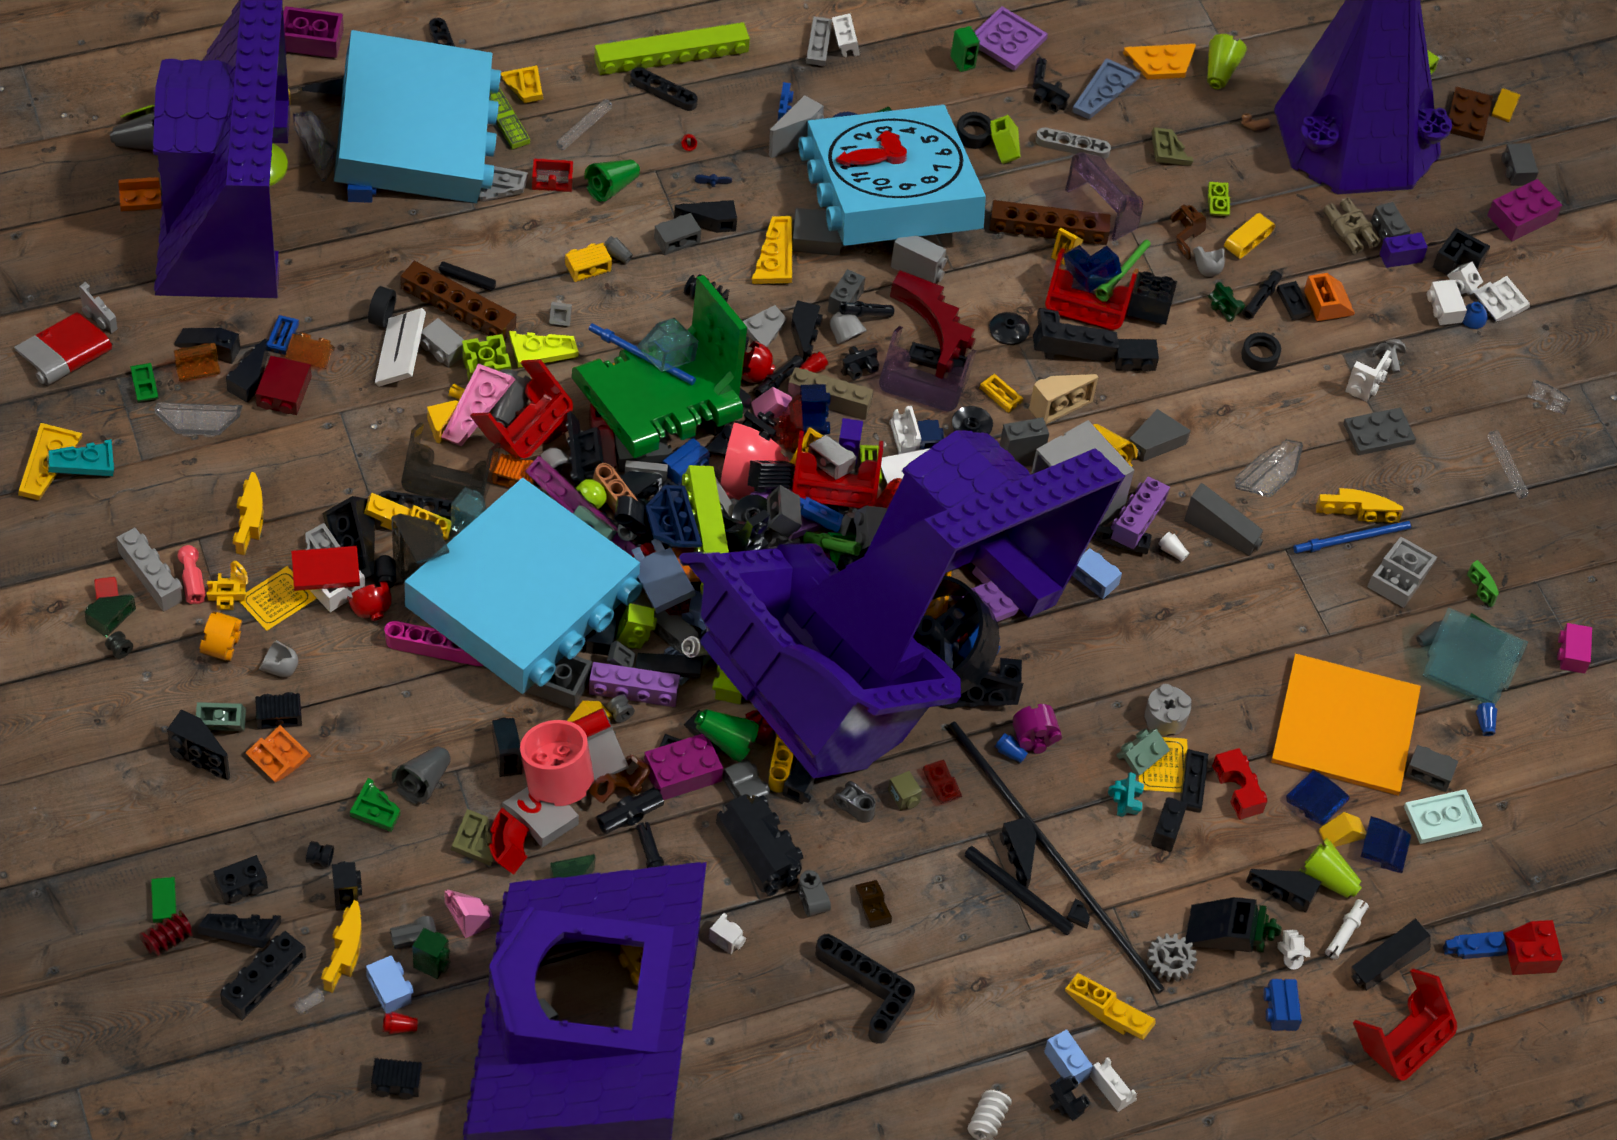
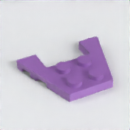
(997, 601)

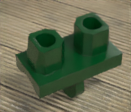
(1223, 300)
(1264, 928)

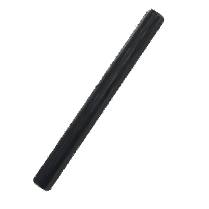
(1019, 890)

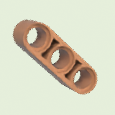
(611, 483)

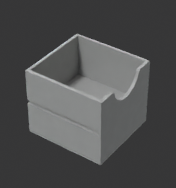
(1078, 441)

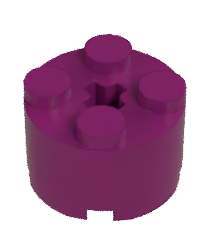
(1036, 728)

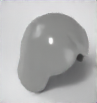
(1209, 263)
(845, 327)
(555, 458)
(280, 660)

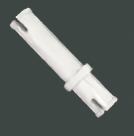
(1351, 922)

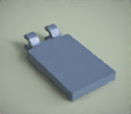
(663, 577)

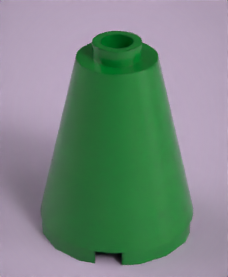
(610, 178)
(727, 732)

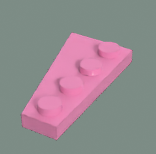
(479, 397)

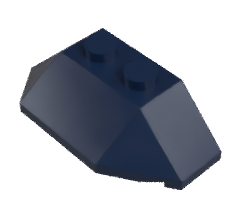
(673, 518)

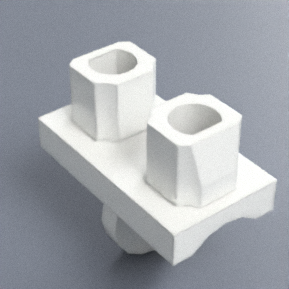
(1293, 949)

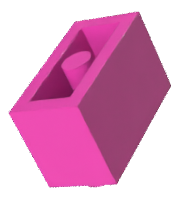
(1575, 648)

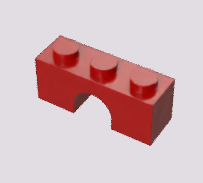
(1234, 767)

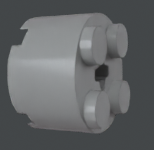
(1167, 710)

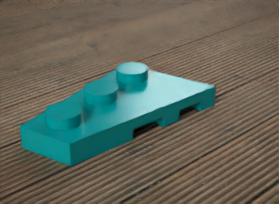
(84, 460)

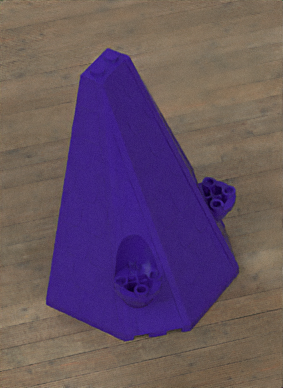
(1365, 102)

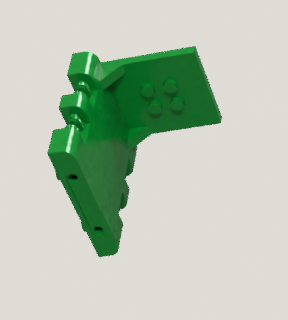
(644, 401)

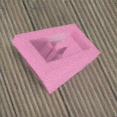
(771, 400)

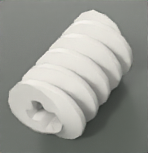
(988, 1115)

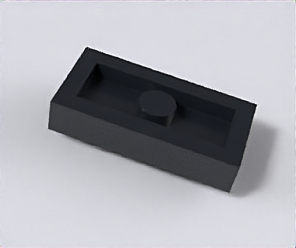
(1294, 300)

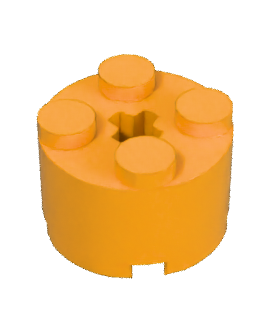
(220, 635)

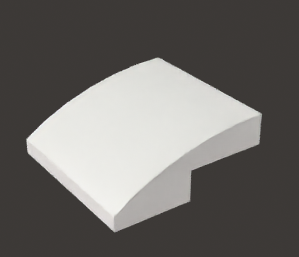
(1502, 299)

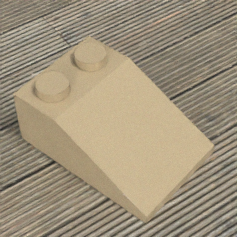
(1061, 395)

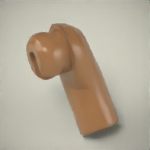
(1248, 122)

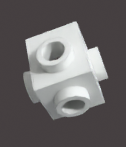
(1466, 278)

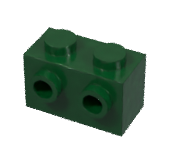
(431, 953)

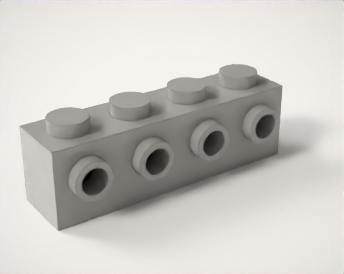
(149, 569)

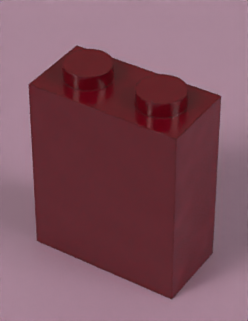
(283, 385)

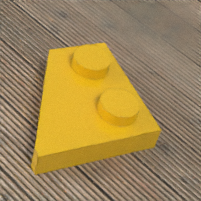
(524, 83)

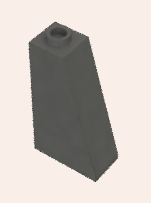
(1223, 521)

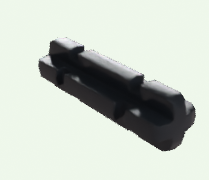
(1039, 71)

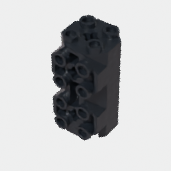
(759, 843)

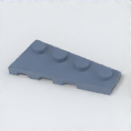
(1104, 87)

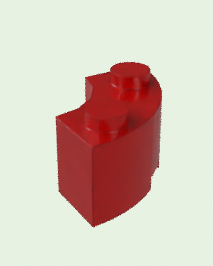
(508, 841)

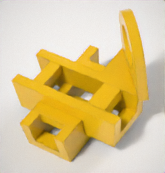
(237, 584)

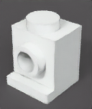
(726, 934)

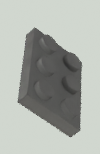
(1379, 431)

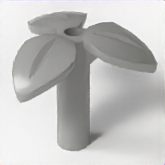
(1392, 345)

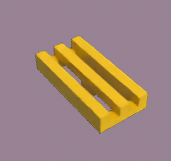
(998, 394)

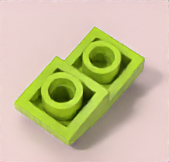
(1218, 199)

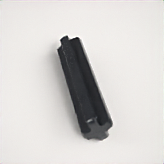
(467, 276)

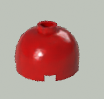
(757, 363)
(371, 601)

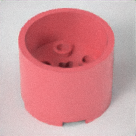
(557, 762)

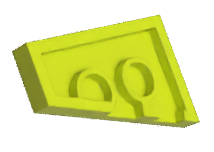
(546, 348)

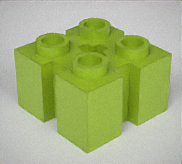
(487, 353)

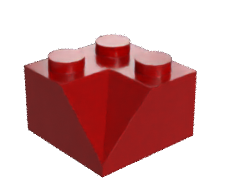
(1533, 948)

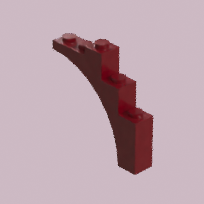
(942, 317)

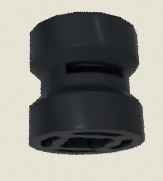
(320, 854)

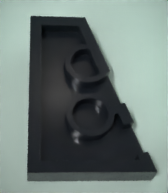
(247, 931)

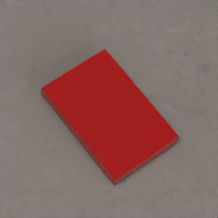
(325, 568)

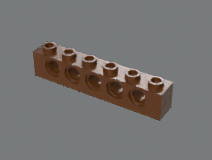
(1046, 221)
(457, 300)

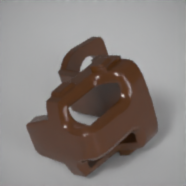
(1192, 229)
(623, 779)

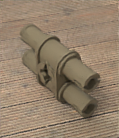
(1351, 225)

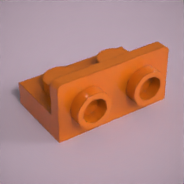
(140, 194)

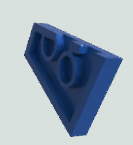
(786, 97)

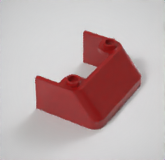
(1085, 305)
(538, 419)
(846, 491)
(1418, 1036)

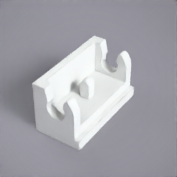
(845, 34)
(905, 431)
(1112, 1085)

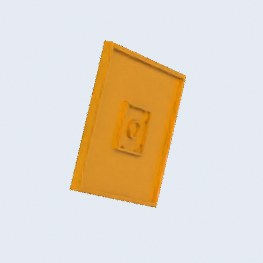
(1346, 724)

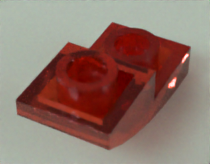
(941, 782)

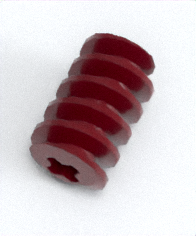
(166, 933)

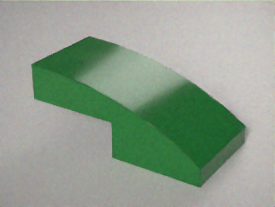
(144, 382)

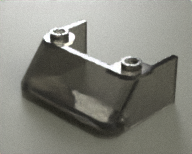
(439, 482)
(415, 543)

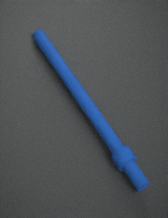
(610, 337)
(1316, 544)

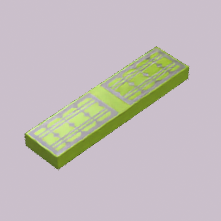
(509, 122)

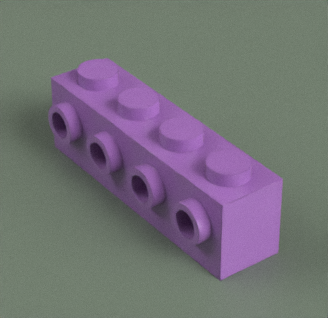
(1140, 512)
(634, 683)

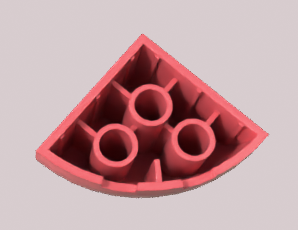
(743, 446)

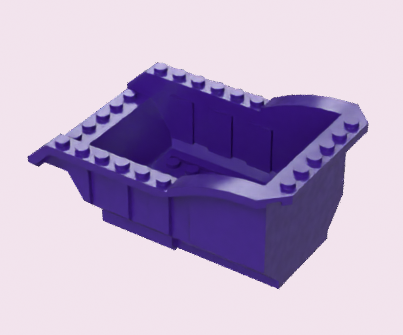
(798, 668)

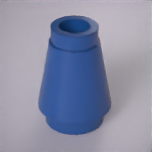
(1487, 718)
(1009, 747)

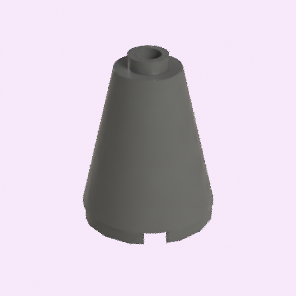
(135, 133)
(512, 400)
(421, 774)

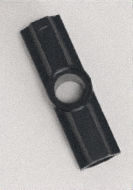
(630, 810)

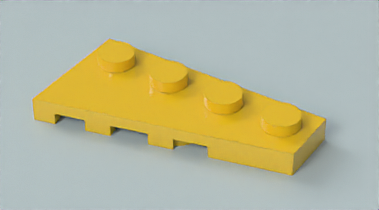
(776, 253)
(36, 475)

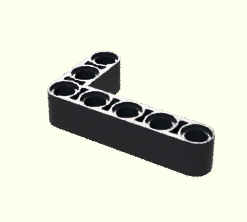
(869, 981)

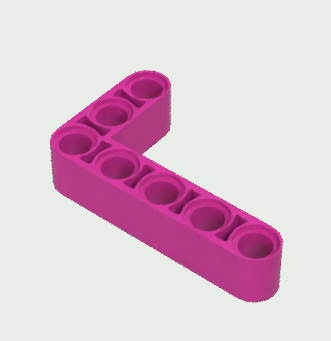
(426, 642)

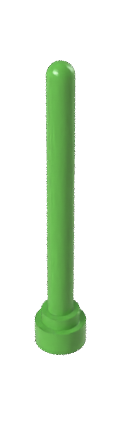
(1105, 290)

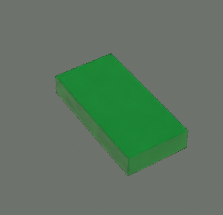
(163, 898)

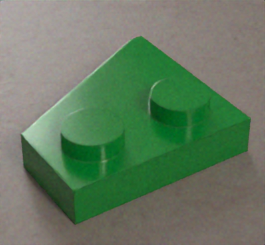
(375, 807)

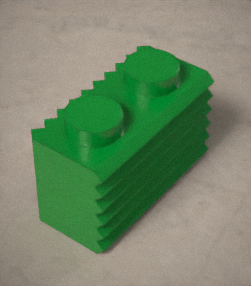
(965, 48)

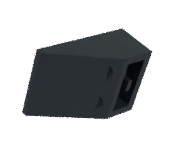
(1152, 297)
(195, 743)
(1223, 924)

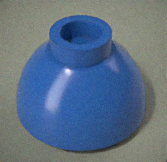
(1475, 315)

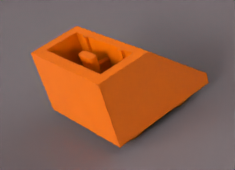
(1327, 297)

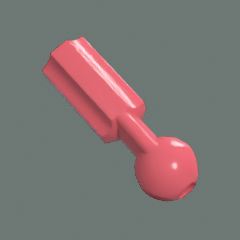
(191, 575)

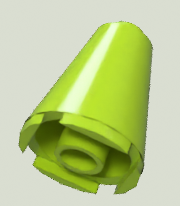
(1223, 59)
(1332, 870)

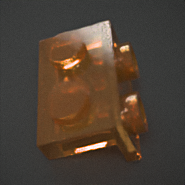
(309, 351)
(196, 362)

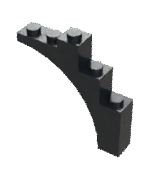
(746, 535)

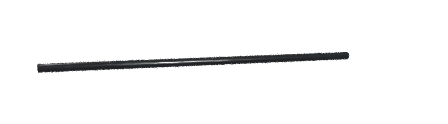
(1056, 857)

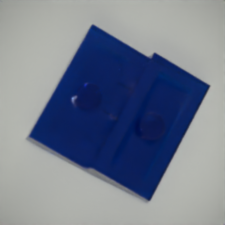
(1318, 797)
(1386, 844)

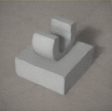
(560, 313)

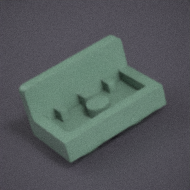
(1144, 750)

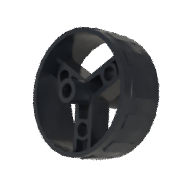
(961, 619)

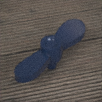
(712, 179)

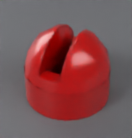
(693, 142)

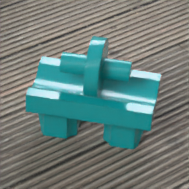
(1124, 793)

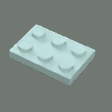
(1443, 816)

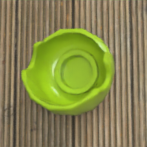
(593, 492)

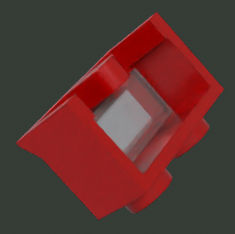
(552, 175)

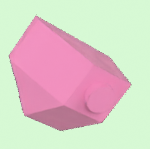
(468, 912)

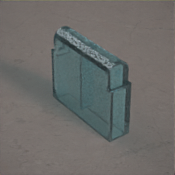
(1473, 657)

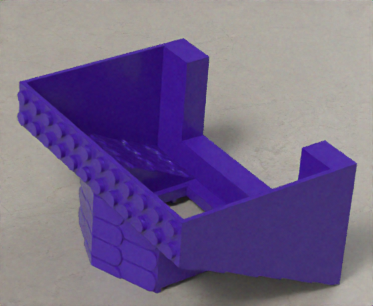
(215, 158)
(957, 508)
(575, 1078)

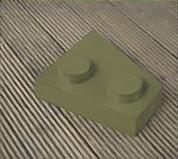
(1169, 148)
(474, 838)

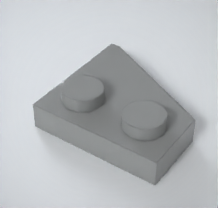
(505, 183)
(97, 310)

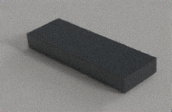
(930, 356)
(671, 664)
(1194, 780)

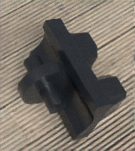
(1052, 94)
(859, 360)
(762, 425)
(1065, 1099)

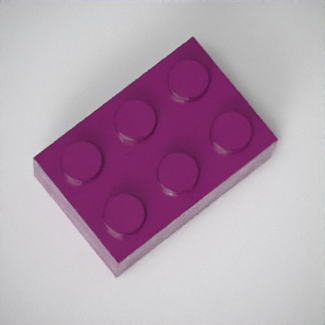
(313, 31)
(1524, 210)
(683, 766)

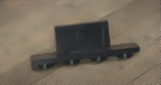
(584, 447)

